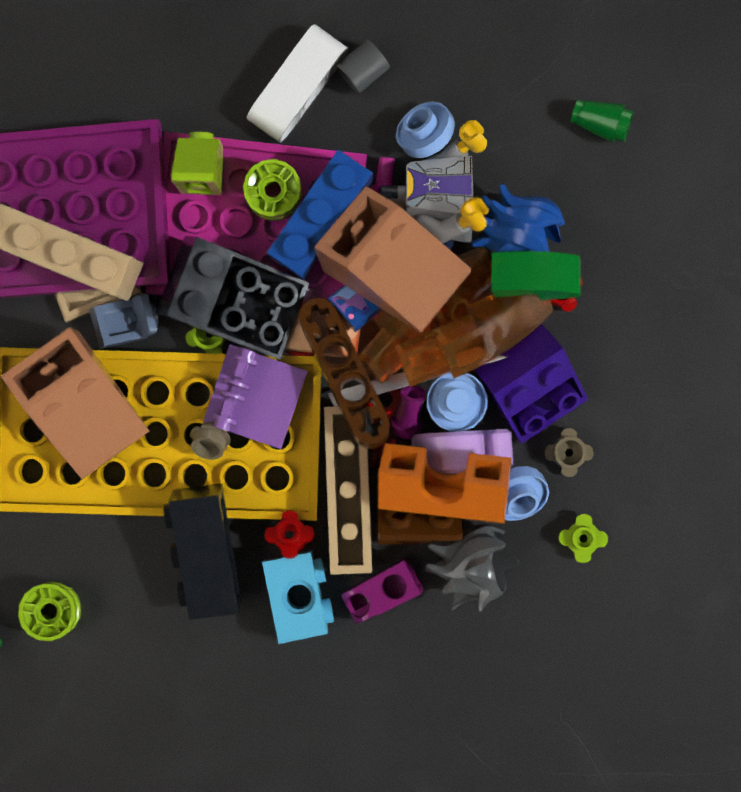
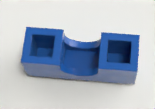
(319, 210)

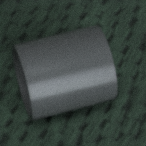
(362, 66)

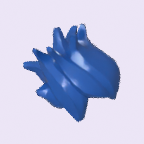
(520, 223)

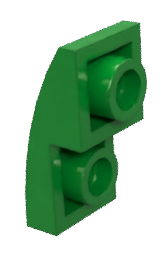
(536, 272)

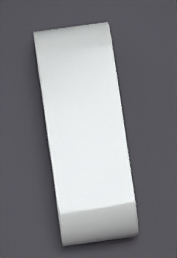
(297, 83)

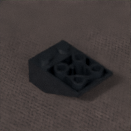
(232, 297)

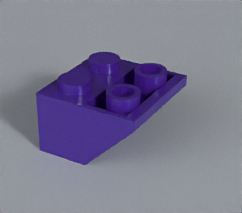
(532, 384)

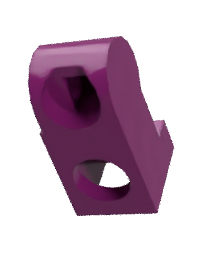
(383, 591)

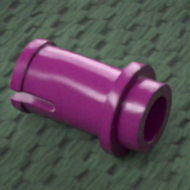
(409, 411)

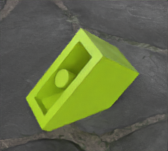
(198, 164)

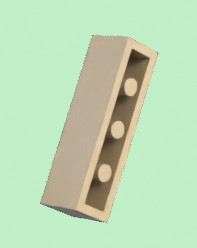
(68, 253)
(347, 496)

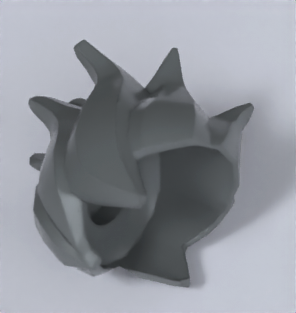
(473, 565)

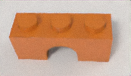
(412, 486)

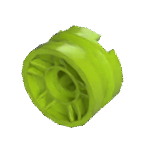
(267, 174)
(41, 625)

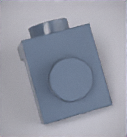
(124, 321)

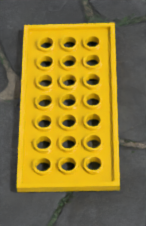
(134, 494)

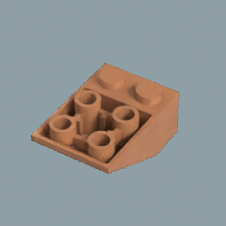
(390, 260)
(75, 402)

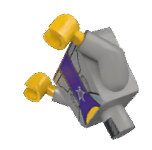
(441, 189)

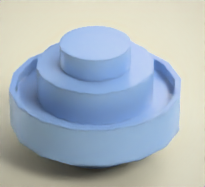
(425, 129)
(456, 402)
(526, 493)

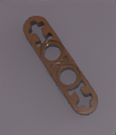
(342, 373)

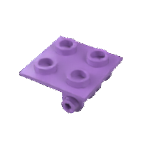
(255, 396)

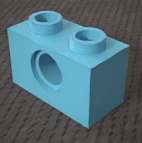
(294, 621)

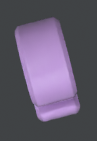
(450, 450)

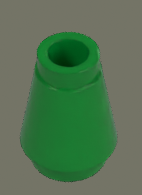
(604, 119)

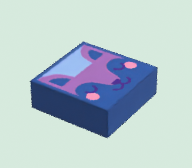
(353, 307)

